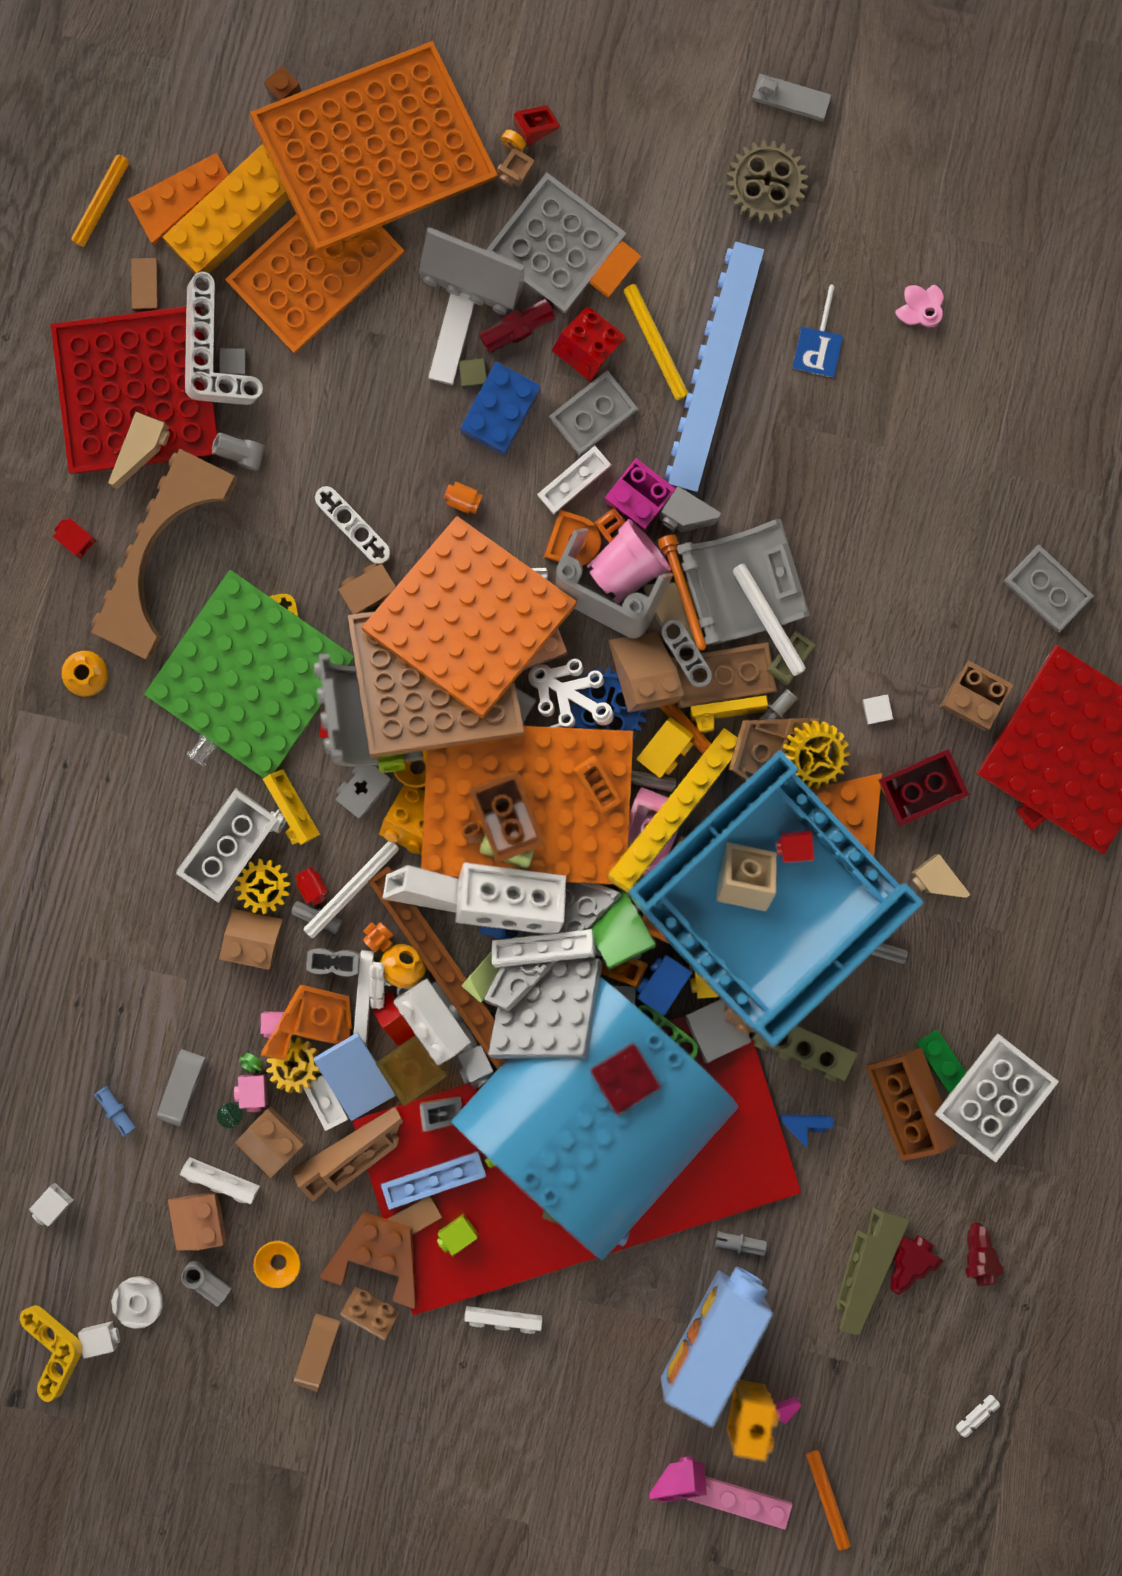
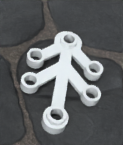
(568, 691)

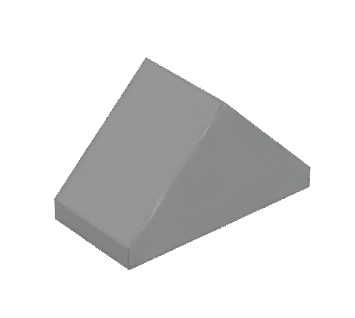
(439, 1112)

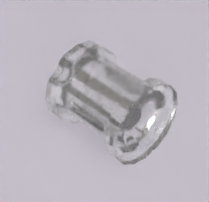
(202, 750)

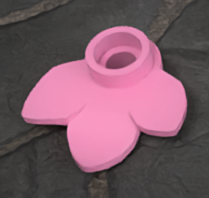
(919, 303)

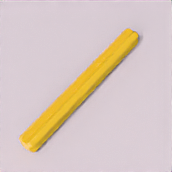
(655, 342)

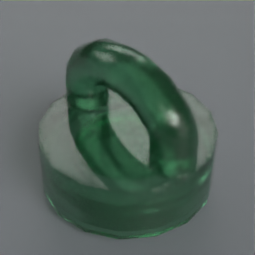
(229, 1115)

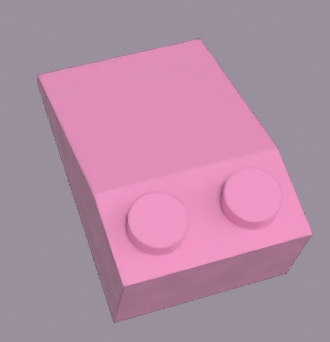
(642, 812)

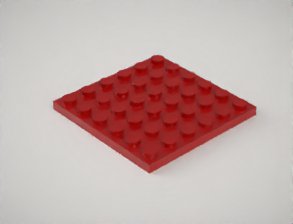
(126, 367)
(1065, 750)

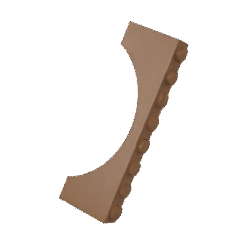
(125, 614)

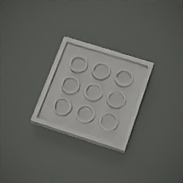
(557, 242)
(552, 1016)

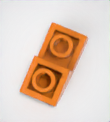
(614, 269)

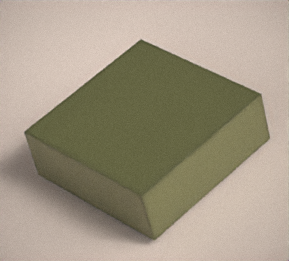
(472, 372)

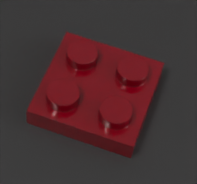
(625, 1078)

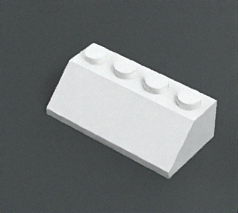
(226, 845)

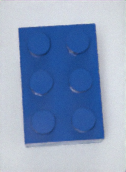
(500, 409)

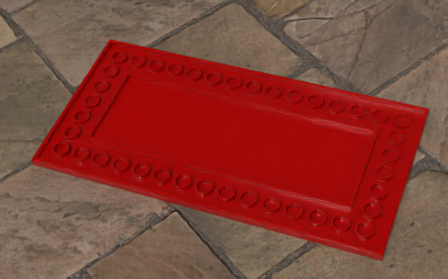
(734, 1172)

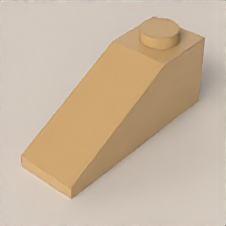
(140, 445)

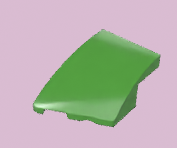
(621, 933)

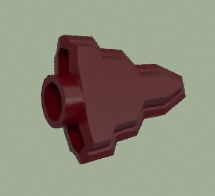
(982, 1258)
(912, 1262)

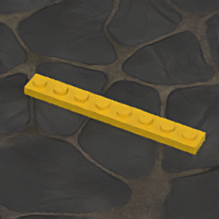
(674, 812)

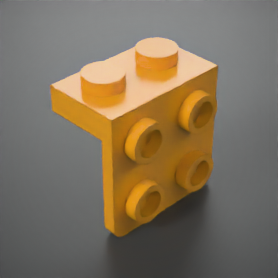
(405, 820)

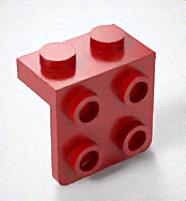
(587, 343)

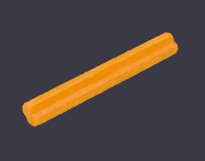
(100, 200)

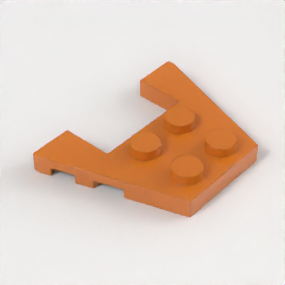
(311, 1015)

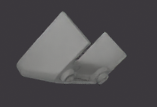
(627, 618)

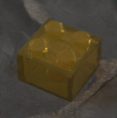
(410, 1070)

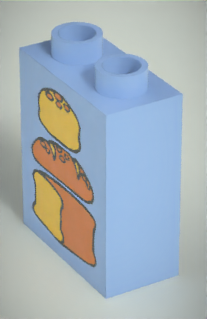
(716, 1345)

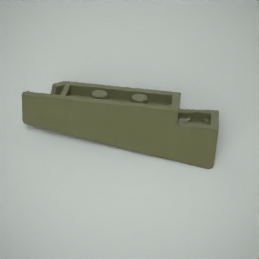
(867, 1267)

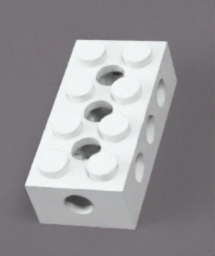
(510, 899)

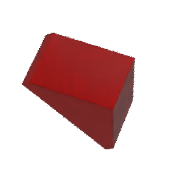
(535, 123)
(393, 1021)

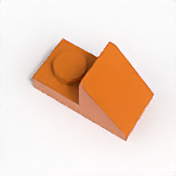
(627, 972)

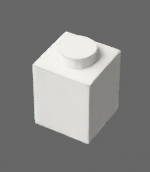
(50, 1205)
(99, 1339)

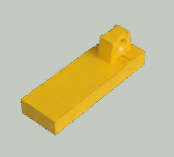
(706, 713)
(301, 825)

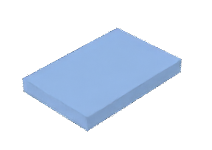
(354, 1076)

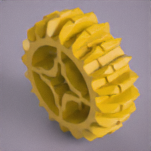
(809, 763)

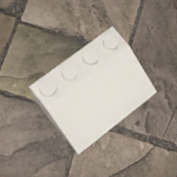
(996, 1098)

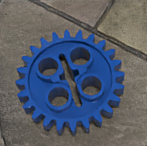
(628, 720)

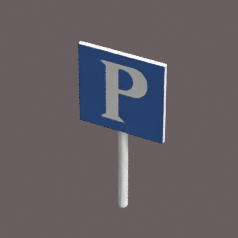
(816, 349)

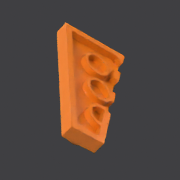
(176, 196)

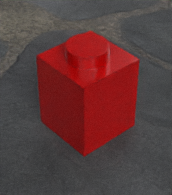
(73, 537)
(795, 846)

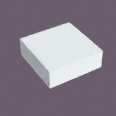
(877, 709)

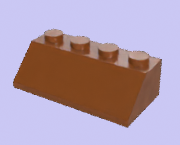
(910, 1104)

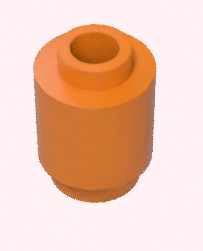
(462, 497)

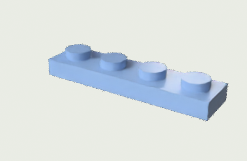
(433, 1180)

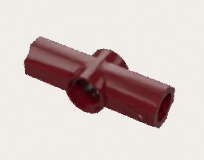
(517, 326)

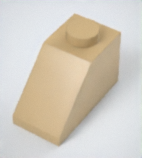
(938, 878)

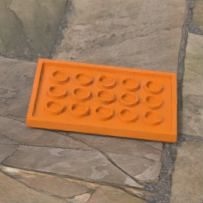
(305, 290)

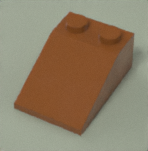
(506, 816)

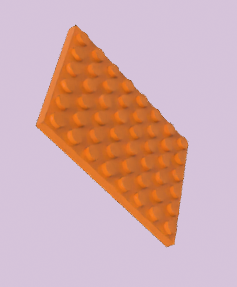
(373, 146)
(575, 834)

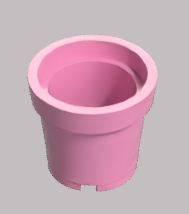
(628, 562)

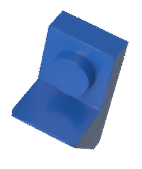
(799, 1124)

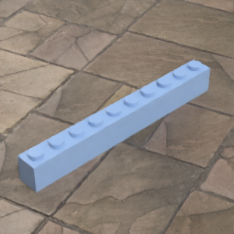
(715, 367)

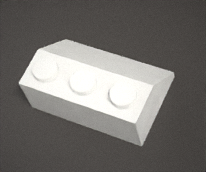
(432, 1022)

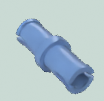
(115, 1111)

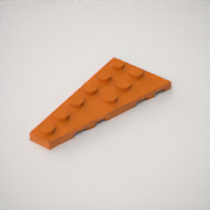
(855, 806)

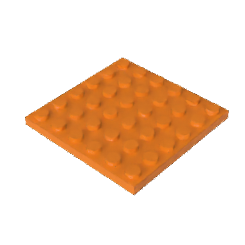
(469, 616)

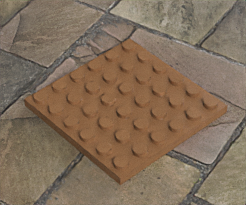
(412, 713)

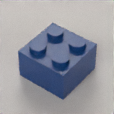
(663, 983)

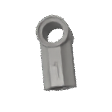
(244, 452)
(208, 1285)

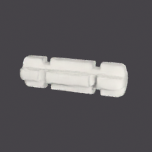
(376, 985)
(977, 1416)

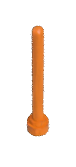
(668, 546)

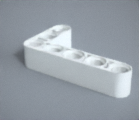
(204, 349)

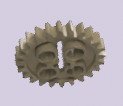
(763, 204)

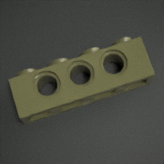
(840, 1057)

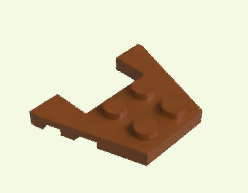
(381, 1246)

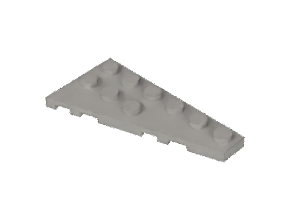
(582, 909)

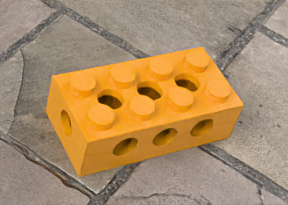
(751, 1420)

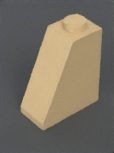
(671, 609)

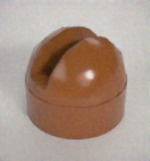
(473, 833)

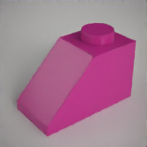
(680, 1481)

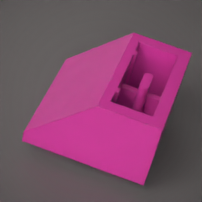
(639, 494)

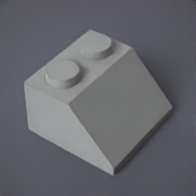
(687, 512)

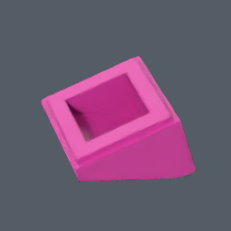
(787, 1409)

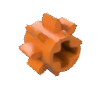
(377, 937)

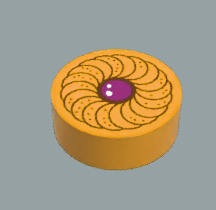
(513, 139)

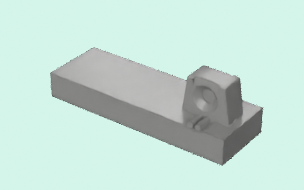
(791, 97)

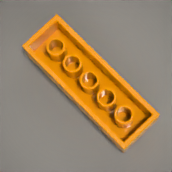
(228, 214)

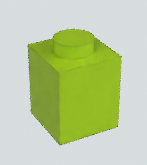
(457, 1235)

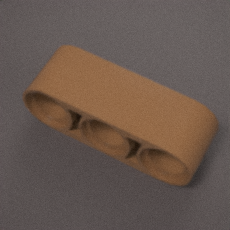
(316, 1352)

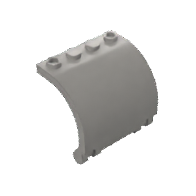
(718, 595)
(345, 716)

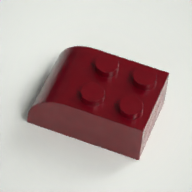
(923, 787)

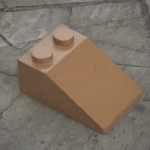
(645, 672)

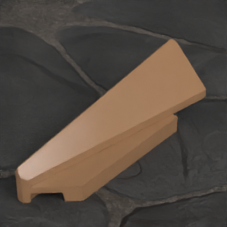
(349, 1156)

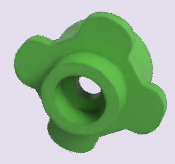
(251, 1064)

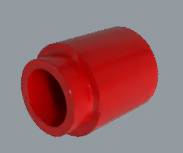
(311, 886)

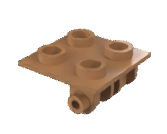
(369, 1313)

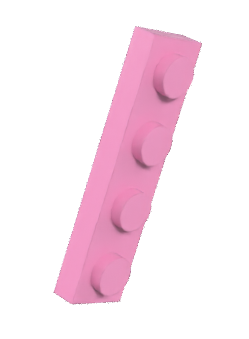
(745, 1503)

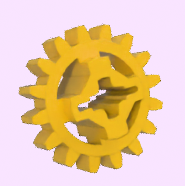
(261, 873)
(293, 1075)

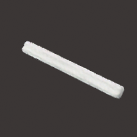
(769, 619)
(351, 889)

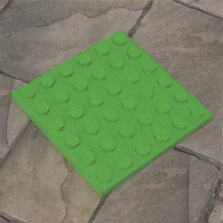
(246, 675)

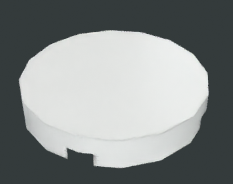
(137, 1302)

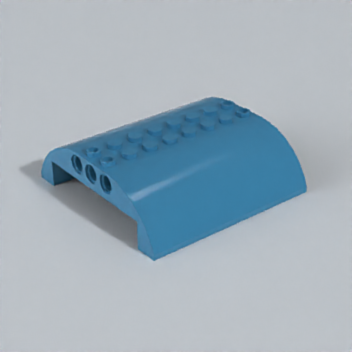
(817, 927)
(569, 1148)

